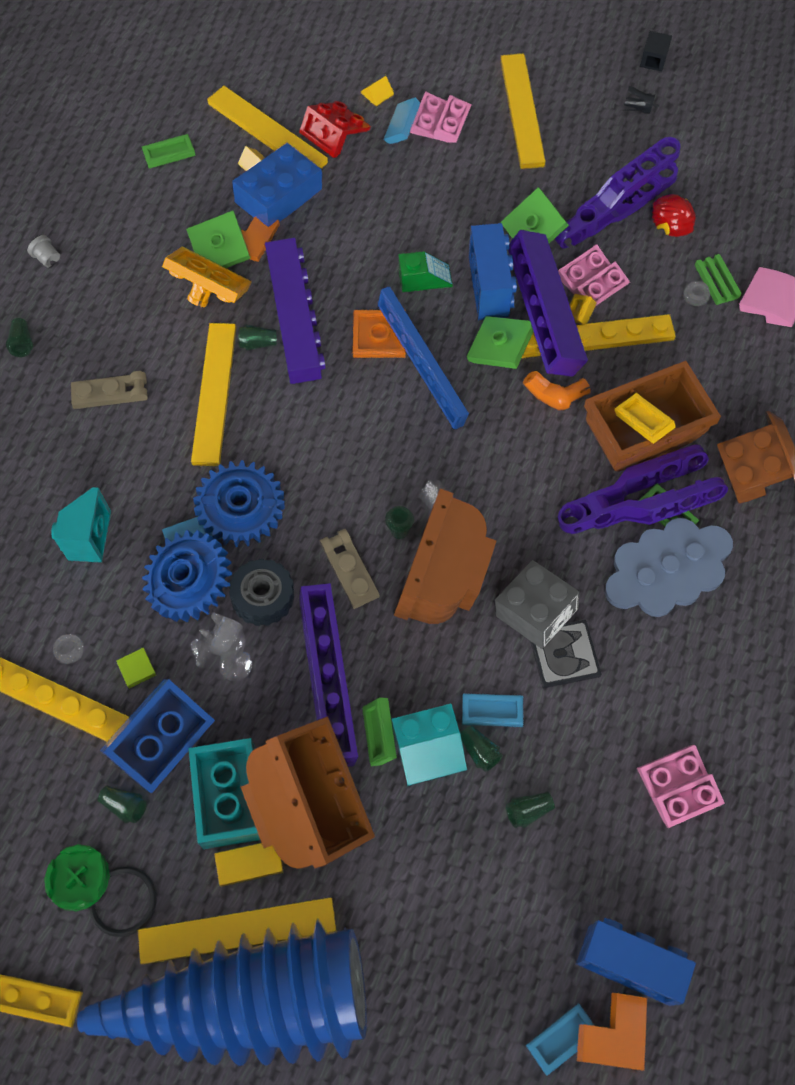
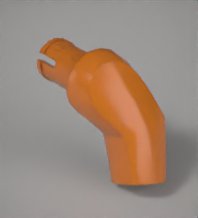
(553, 394)

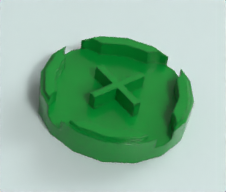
(77, 878)

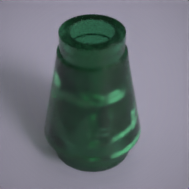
(256, 337)
(19, 338)
(399, 521)
(480, 748)
(122, 803)
(527, 809)

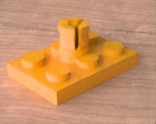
(206, 277)

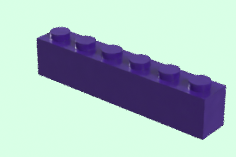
(547, 304)
(293, 311)
(327, 665)

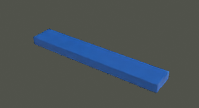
(422, 358)

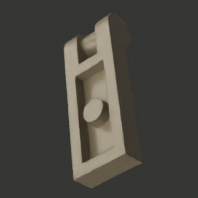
(109, 390)
(349, 569)

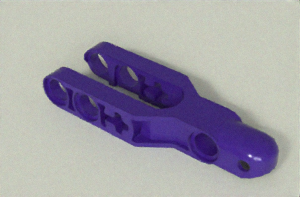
(608, 204)
(608, 506)

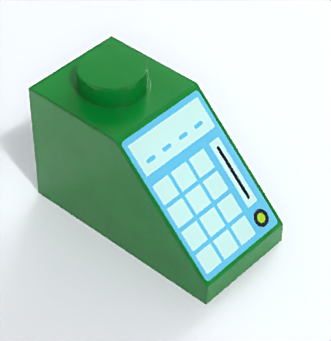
(423, 272)

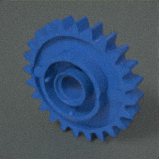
(243, 522)
(180, 596)

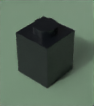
(655, 51)

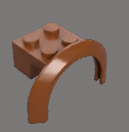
(759, 459)

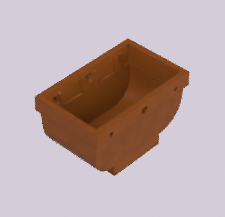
(673, 392)
(447, 562)
(301, 797)

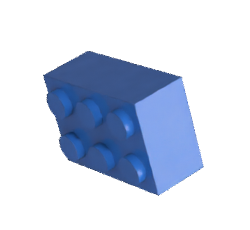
(277, 185)
(491, 271)
(157, 735)
(636, 962)

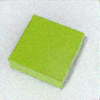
(136, 668)

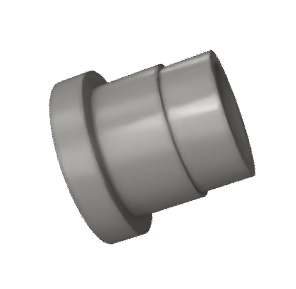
(43, 250)

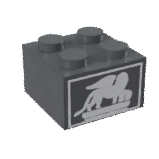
(537, 604)

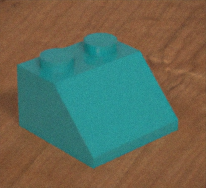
(83, 527)
(429, 744)

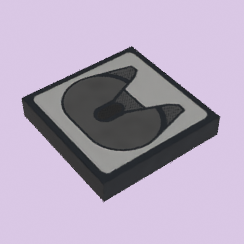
(567, 656)

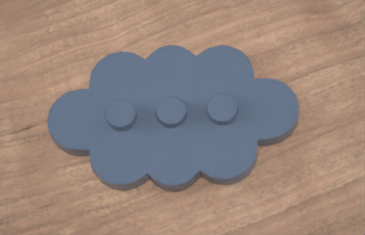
(668, 567)

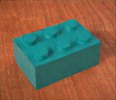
(217, 794)

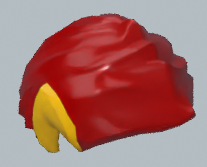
(673, 215)

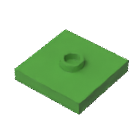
(536, 215)
(220, 240)
(500, 342)

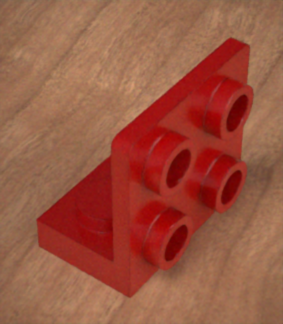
(330, 124)

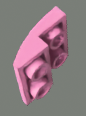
(440, 118)
(593, 275)
(771, 295)
(680, 786)

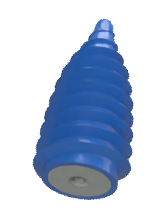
(246, 1000)

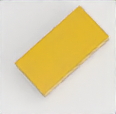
(645, 418)
(247, 864)

